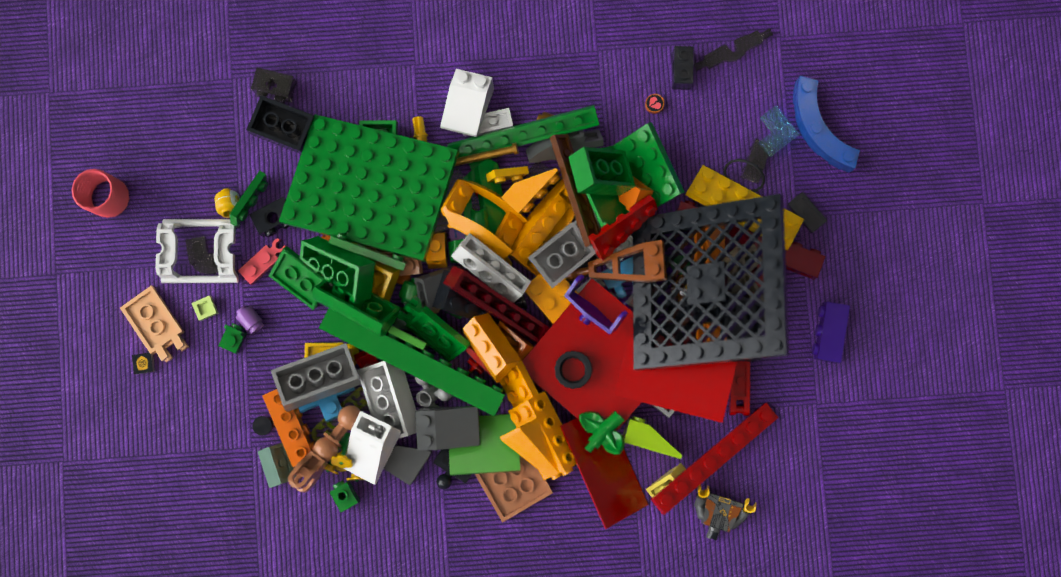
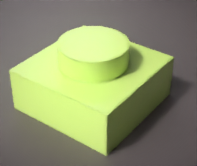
(205, 308)

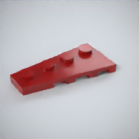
(625, 224)

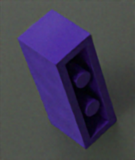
(831, 332)

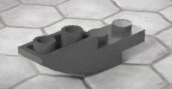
(544, 151)

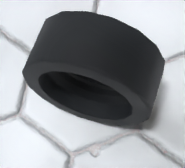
(577, 355)

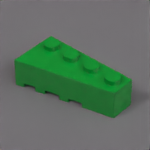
(344, 268)

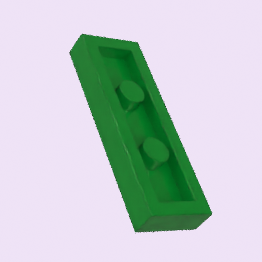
(248, 199)

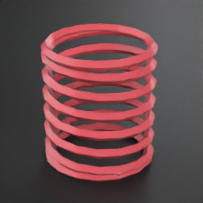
(86, 183)

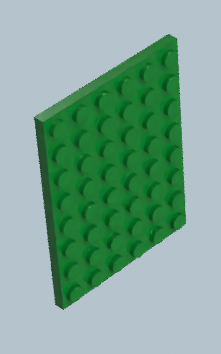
(369, 187)

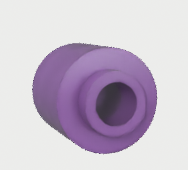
(249, 319)

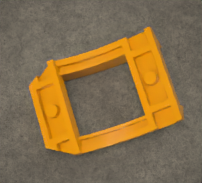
(507, 230)

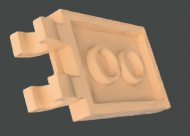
(154, 323)

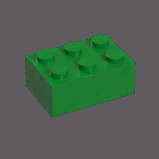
(601, 171)

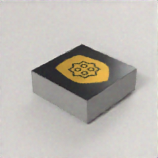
(143, 363)

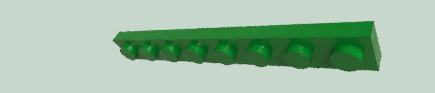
(529, 132)

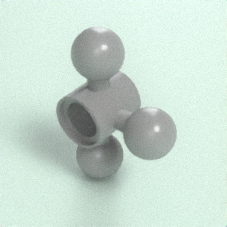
(430, 394)

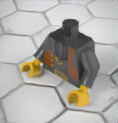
(720, 512)

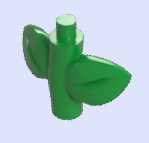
(603, 431)

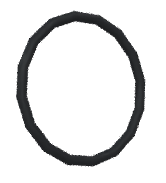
(751, 163)

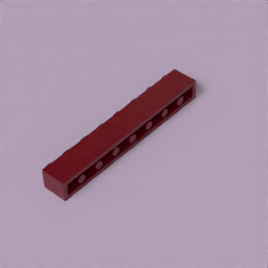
(798, 259)

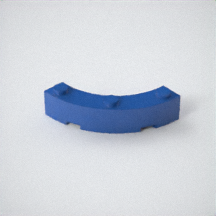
(814, 129)

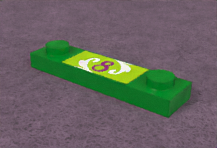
(342, 241)

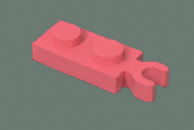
(261, 262)

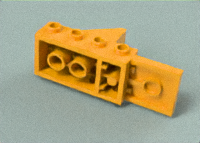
(534, 437)

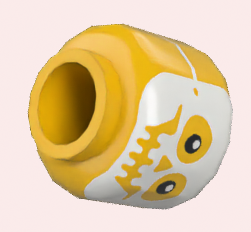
(226, 201)

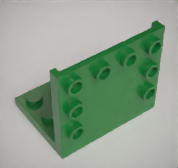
(649, 165)

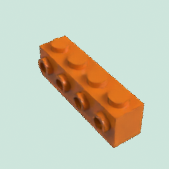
(290, 428)

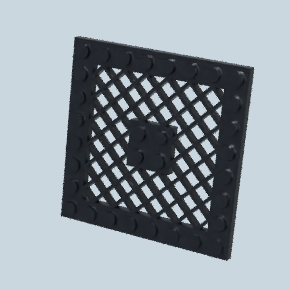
(709, 285)

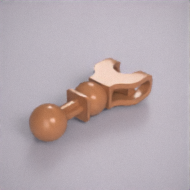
(323, 450)

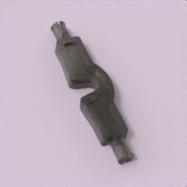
(724, 54)

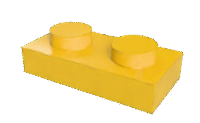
(501, 175)

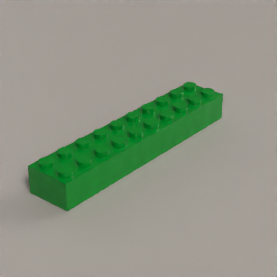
(416, 363)

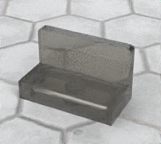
(759, 157)

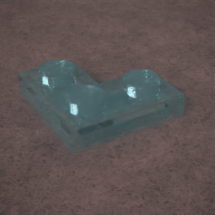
(781, 131)

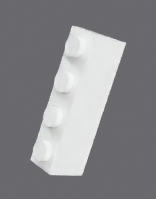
(389, 396)

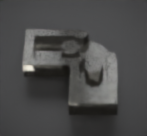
(199, 256)

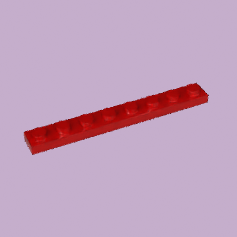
(714, 458)

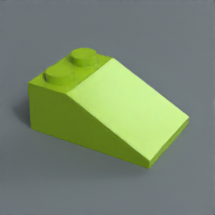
(644, 436)

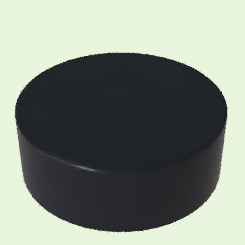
(262, 425)

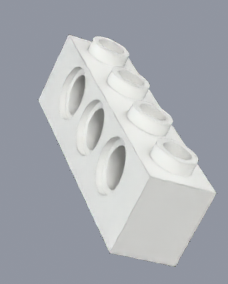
(490, 268)

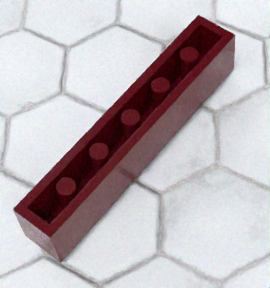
(495, 304)

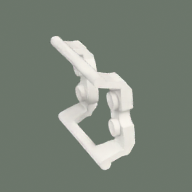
(222, 256)

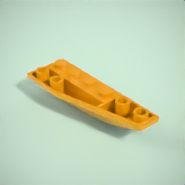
(544, 222)

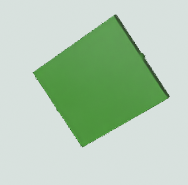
(492, 453)

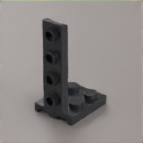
(746, 318)

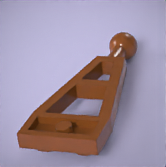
(653, 261)

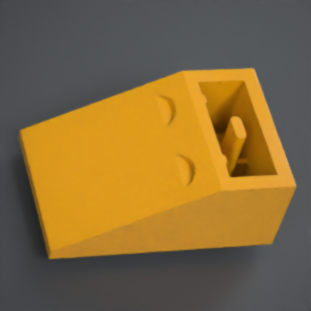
(525, 192)

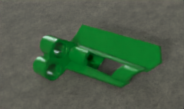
(489, 214)

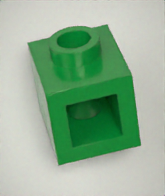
(351, 496)

